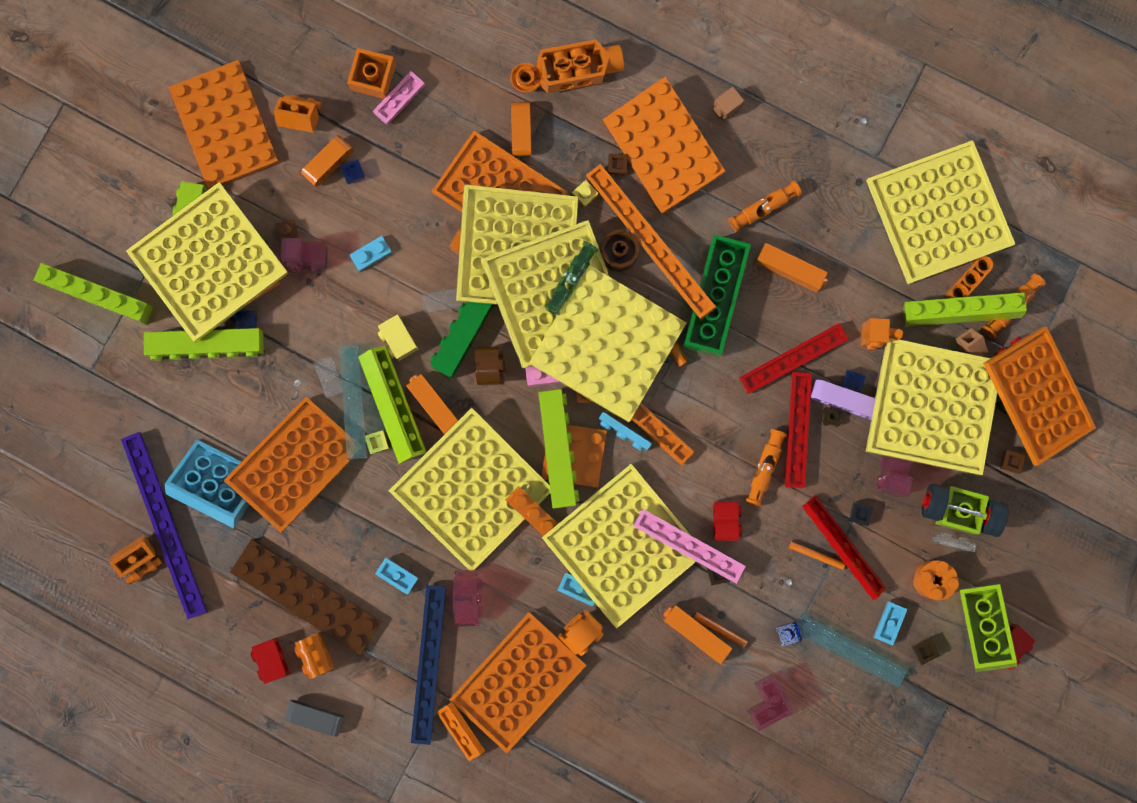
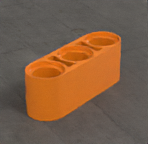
(521, 129)
(327, 161)
(975, 273)

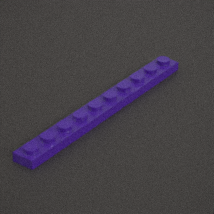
(164, 525)

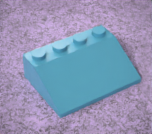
(201, 484)

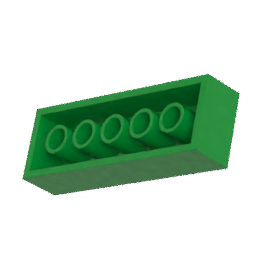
(721, 284)

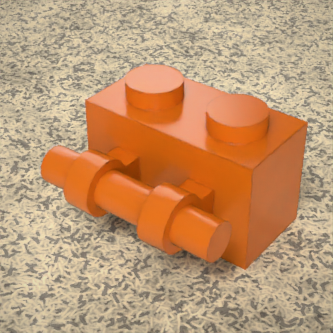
(297, 113)
(876, 333)
(132, 557)
(314, 656)

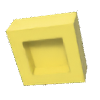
(585, 193)
(377, 442)

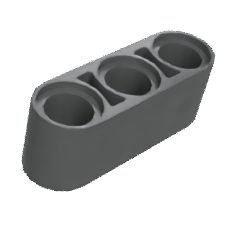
(314, 718)

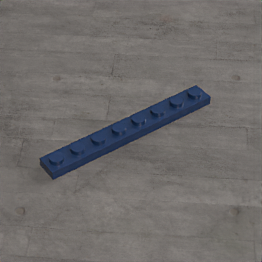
(428, 664)

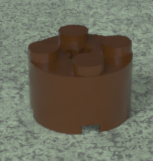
(626, 242)
(490, 366)

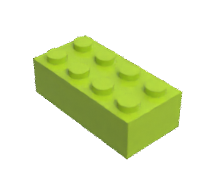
(988, 628)

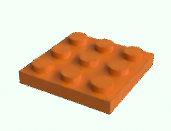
(588, 455)

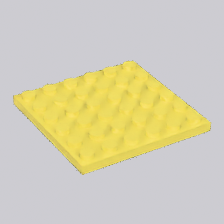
(940, 212)
(499, 221)
(207, 262)
(526, 279)
(608, 343)
(932, 407)
(463, 488)
(609, 555)

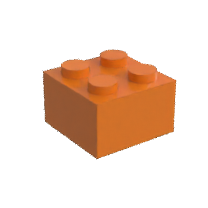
(371, 73)

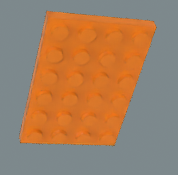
(223, 124)
(664, 145)
(488, 165)
(1039, 395)
(291, 465)
(517, 682)

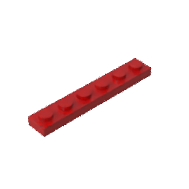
(793, 358)
(798, 430)
(844, 547)

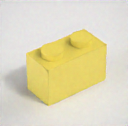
(397, 337)

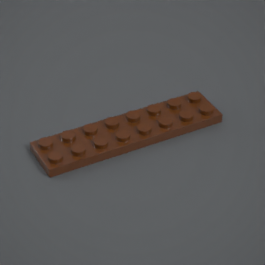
(306, 597)

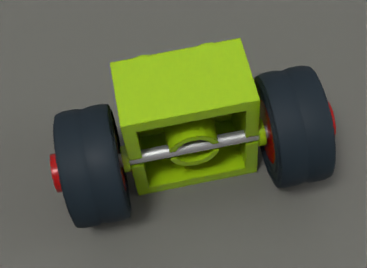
(964, 510)

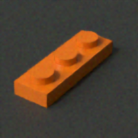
(531, 511)
(460, 731)

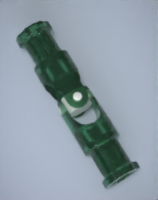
(576, 269)

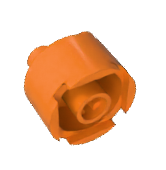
(946, 582)
(581, 633)

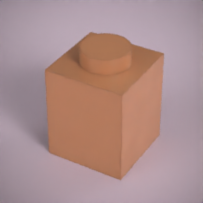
(728, 103)
(972, 343)

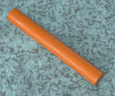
(817, 555)
(719, 629)

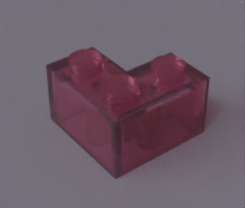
(303, 255)
(894, 477)
(467, 598)
(773, 706)

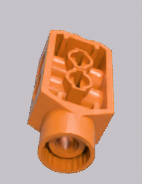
(568, 67)

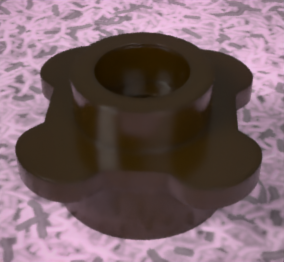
(826, 417)

